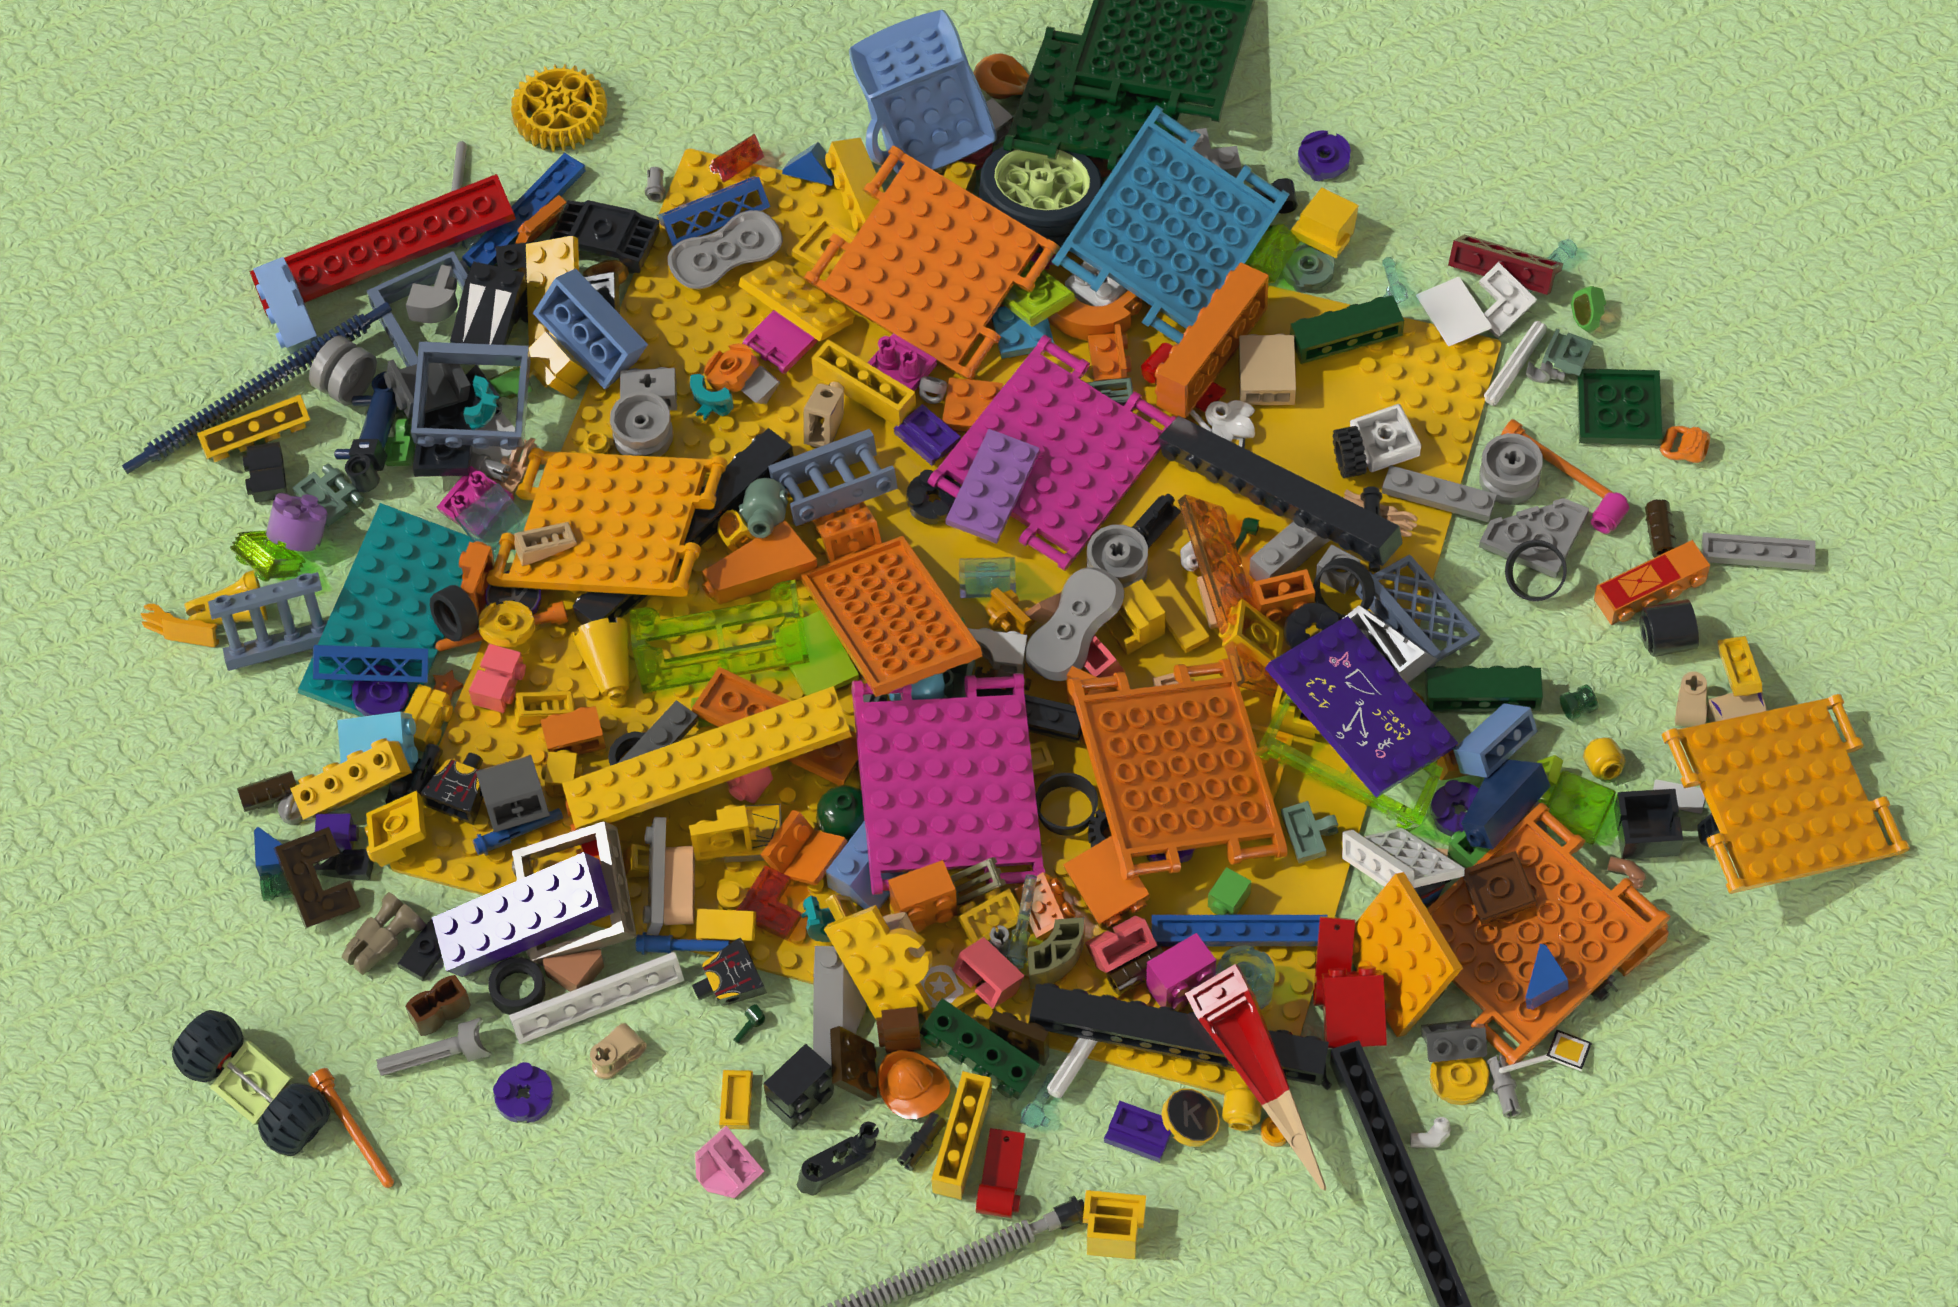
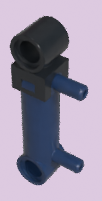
(368, 451)

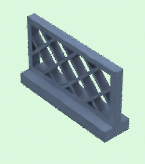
(1402, 619)

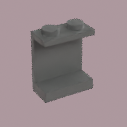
(445, 386)

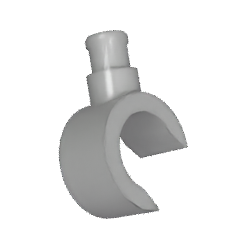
(1543, 374)

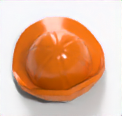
(1001, 76)
(911, 1084)

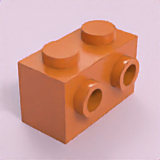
(1283, 594)

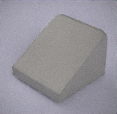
(760, 386)

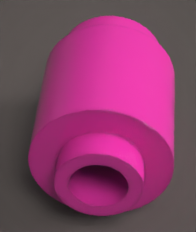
(1610, 512)

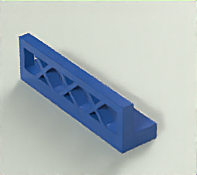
(709, 201)
(367, 654)

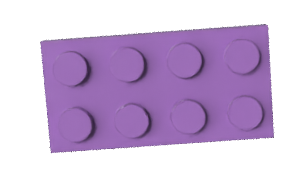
(992, 486)

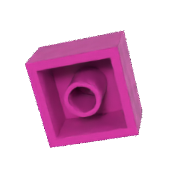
(1179, 971)

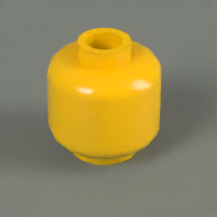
(1604, 758)
(1241, 1108)

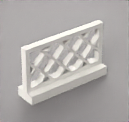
(1397, 852)

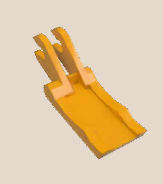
(178, 629)

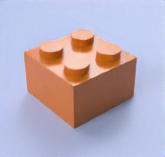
(924, 895)

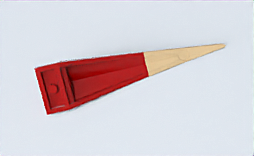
(1237, 1026)

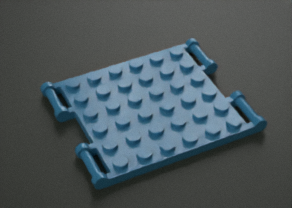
(1170, 224)

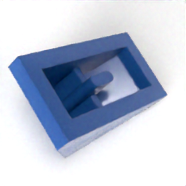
(810, 166)
(264, 853)
(1546, 979)

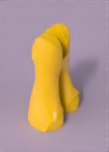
(199, 608)

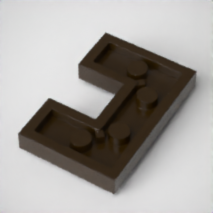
(297, 866)

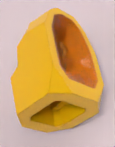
(734, 530)

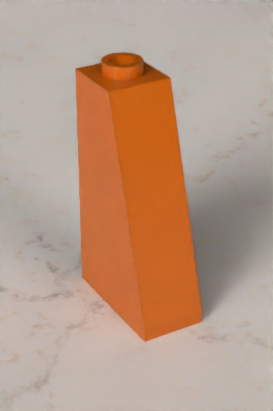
(759, 565)

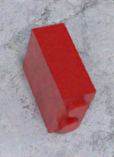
(1354, 1007)

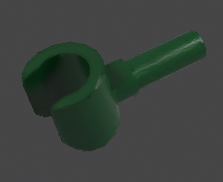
(1249, 526)
(756, 1019)

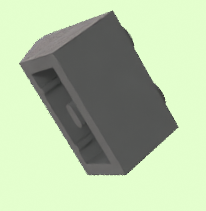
(512, 793)

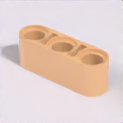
(679, 885)

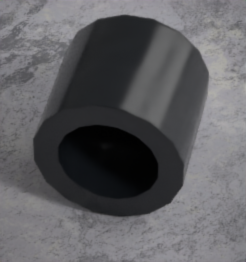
(1669, 628)

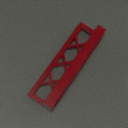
(1481, 256)

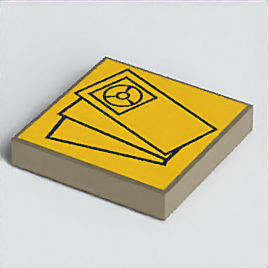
(767, 822)

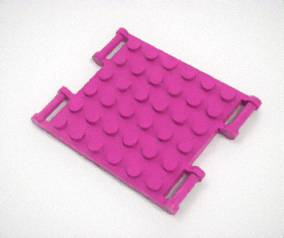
(1086, 444)
(947, 781)

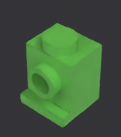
(1458, 850)

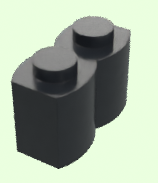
(266, 471)

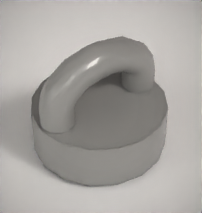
(932, 385)
(289, 811)

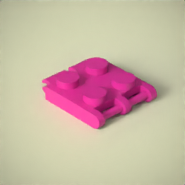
(780, 341)

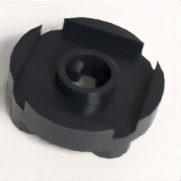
(919, 503)
(1303, 618)

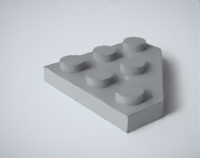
(1552, 523)

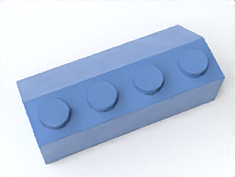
(589, 327)
(851, 874)

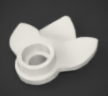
(1234, 419)

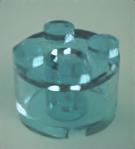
(1256, 968)

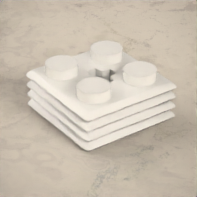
(1106, 294)
(1399, 441)

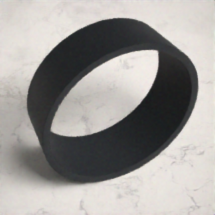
(1512, 558)
(1358, 571)
(1066, 780)

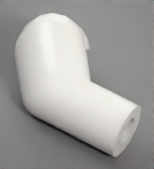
(1188, 557)
(1434, 1137)

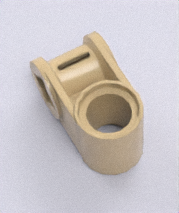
(1691, 704)
(617, 1051)

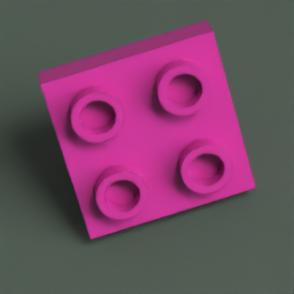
(902, 361)
(466, 492)

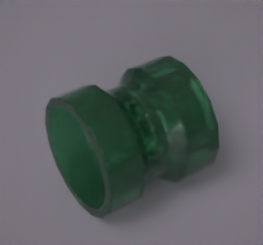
(1578, 702)
(274, 886)

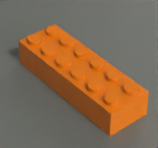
(1211, 340)

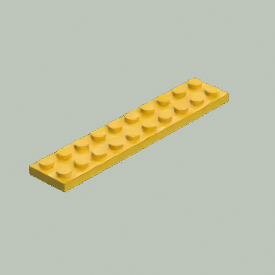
(707, 759)

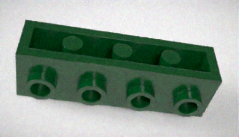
(1347, 329)
(1482, 688)
(979, 1049)

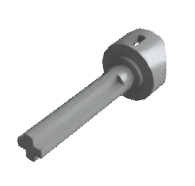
(467, 1042)

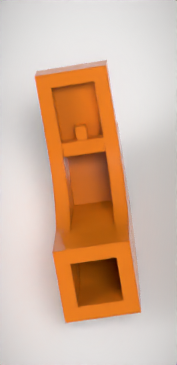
(1083, 320)

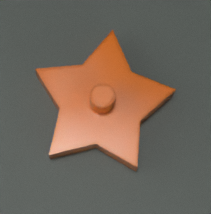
(447, 683)

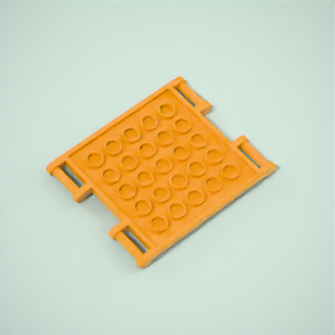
(625, 519)
(1784, 794)

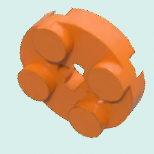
(731, 368)

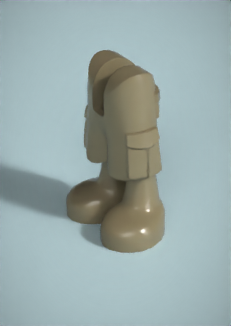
(375, 942)

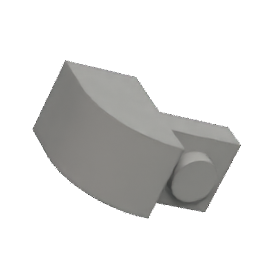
(434, 303)

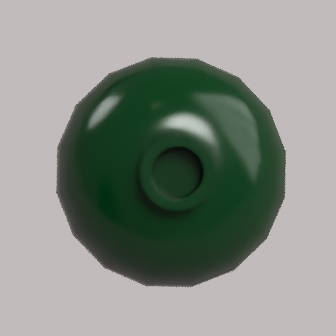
(840, 811)

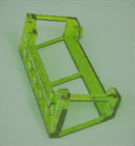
(785, 650)
(1406, 817)

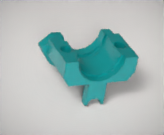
(718, 402)
(483, 412)
(817, 919)

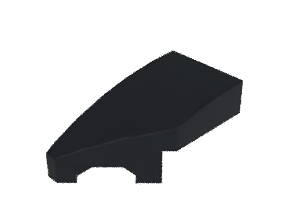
(347, 865)

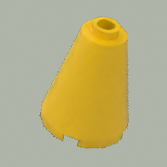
(605, 654)

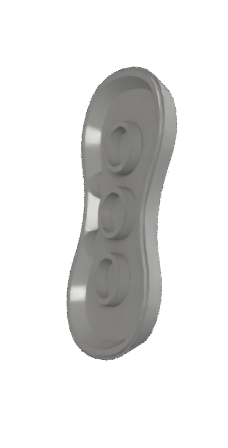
(742, 240)
(1085, 604)

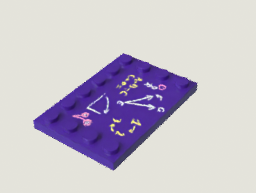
(1361, 706)

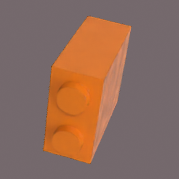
(1101, 886)

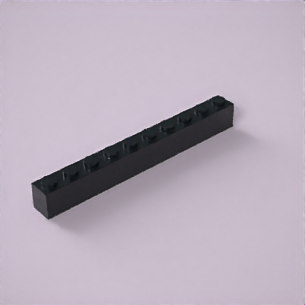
(739, 474)
(1281, 491)
(1161, 1030)
(1397, 1177)

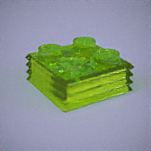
(266, 557)
(1591, 796)

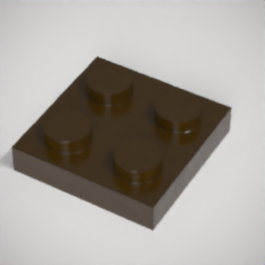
(1028, 1038)
(853, 1063)

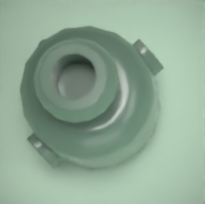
(764, 506)

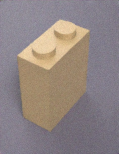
(1267, 369)

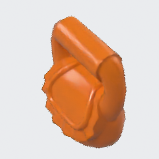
(1692, 447)

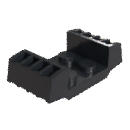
(609, 231)

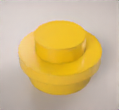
(596, 443)
(730, 894)

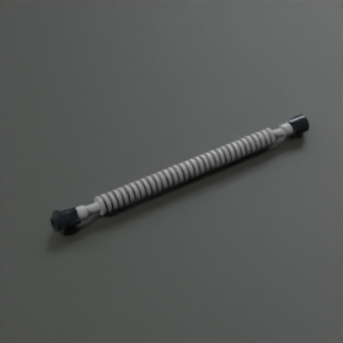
(1062, 1217)

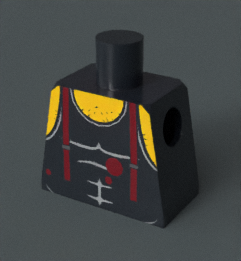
(456, 789)
(730, 976)

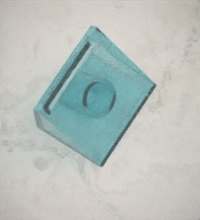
(982, 575)

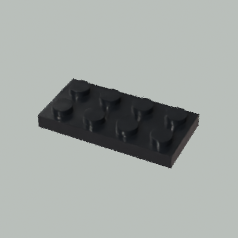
(439, 458)

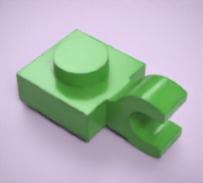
(401, 446)

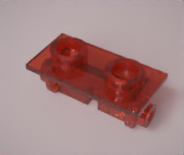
(737, 158)

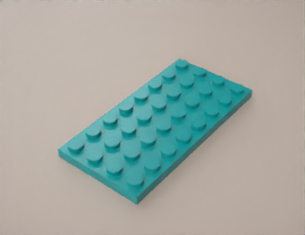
(389, 599)

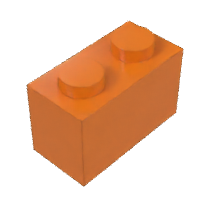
(574, 731)

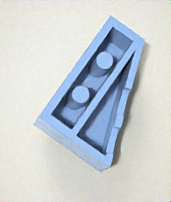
(285, 305)

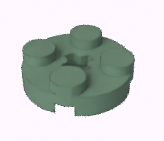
(1308, 279)

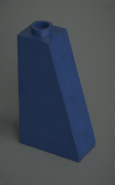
(1503, 801)

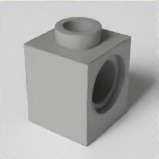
(1338, 580)

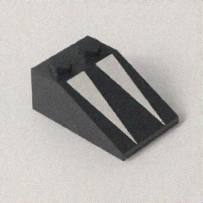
(488, 305)

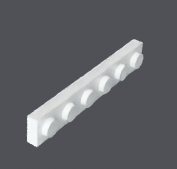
(596, 998)

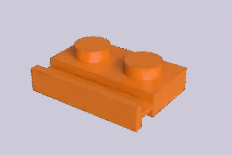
(541, 221)

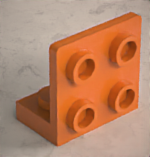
(848, 531)
(801, 850)

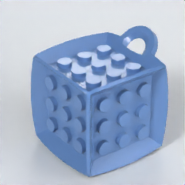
(921, 92)

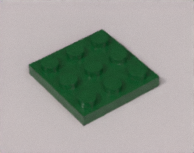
(1619, 407)

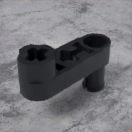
(821, 1169)

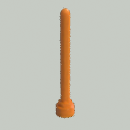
(1515, 427)
(555, 614)
(324, 1082)

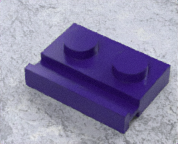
(927, 435)
(1138, 1131)

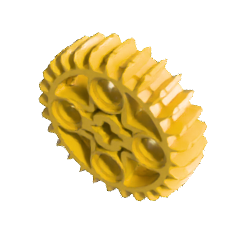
(559, 107)

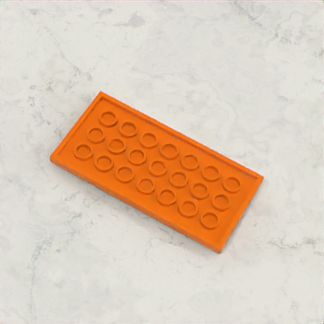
(890, 616)

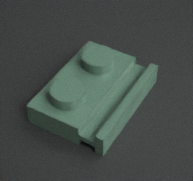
(1568, 352)

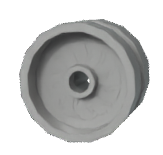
(342, 370)
(641, 424)
(1511, 468)
(1119, 552)

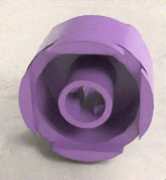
(297, 522)

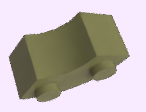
(1058, 953)

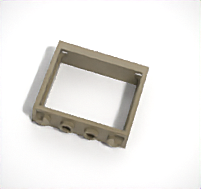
(615, 878)

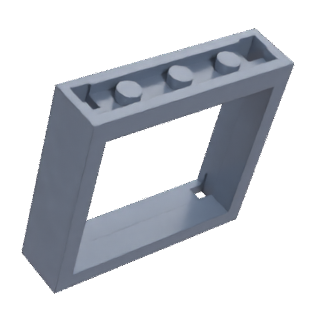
(400, 287)
(477, 355)

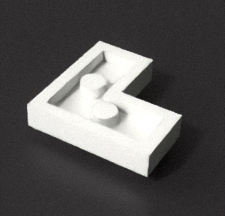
(1510, 297)

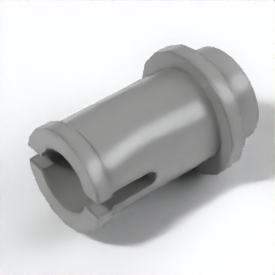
(655, 189)
(1000, 939)

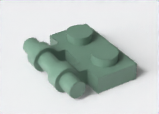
(331, 501)

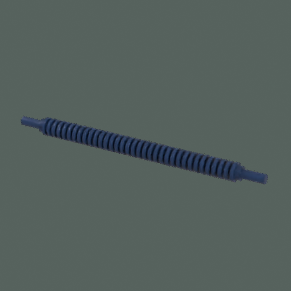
(153, 452)

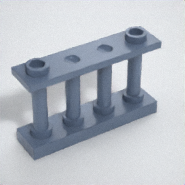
(827, 459)
(270, 646)

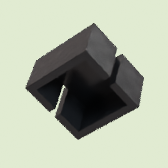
(1646, 822)
(799, 1087)

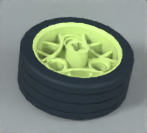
(1039, 190)

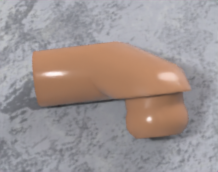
(1629, 868)

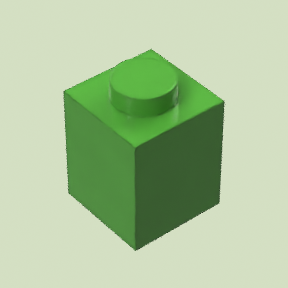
(1229, 893)

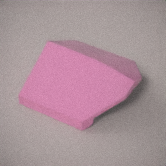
(725, 1165)

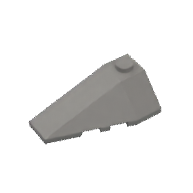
(834, 1000)

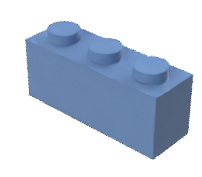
(1495, 740)

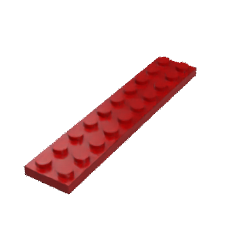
(398, 239)

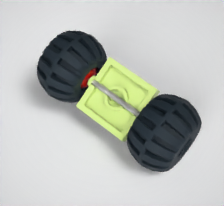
(250, 1082)

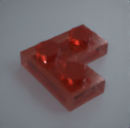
(764, 900)

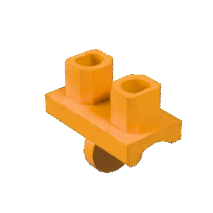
(1006, 613)

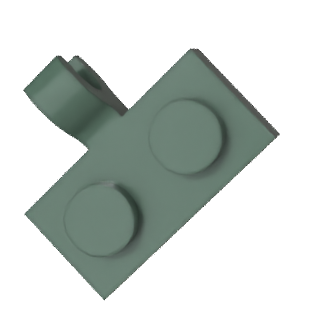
(1306, 832)

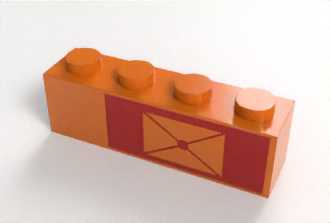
(1652, 582)

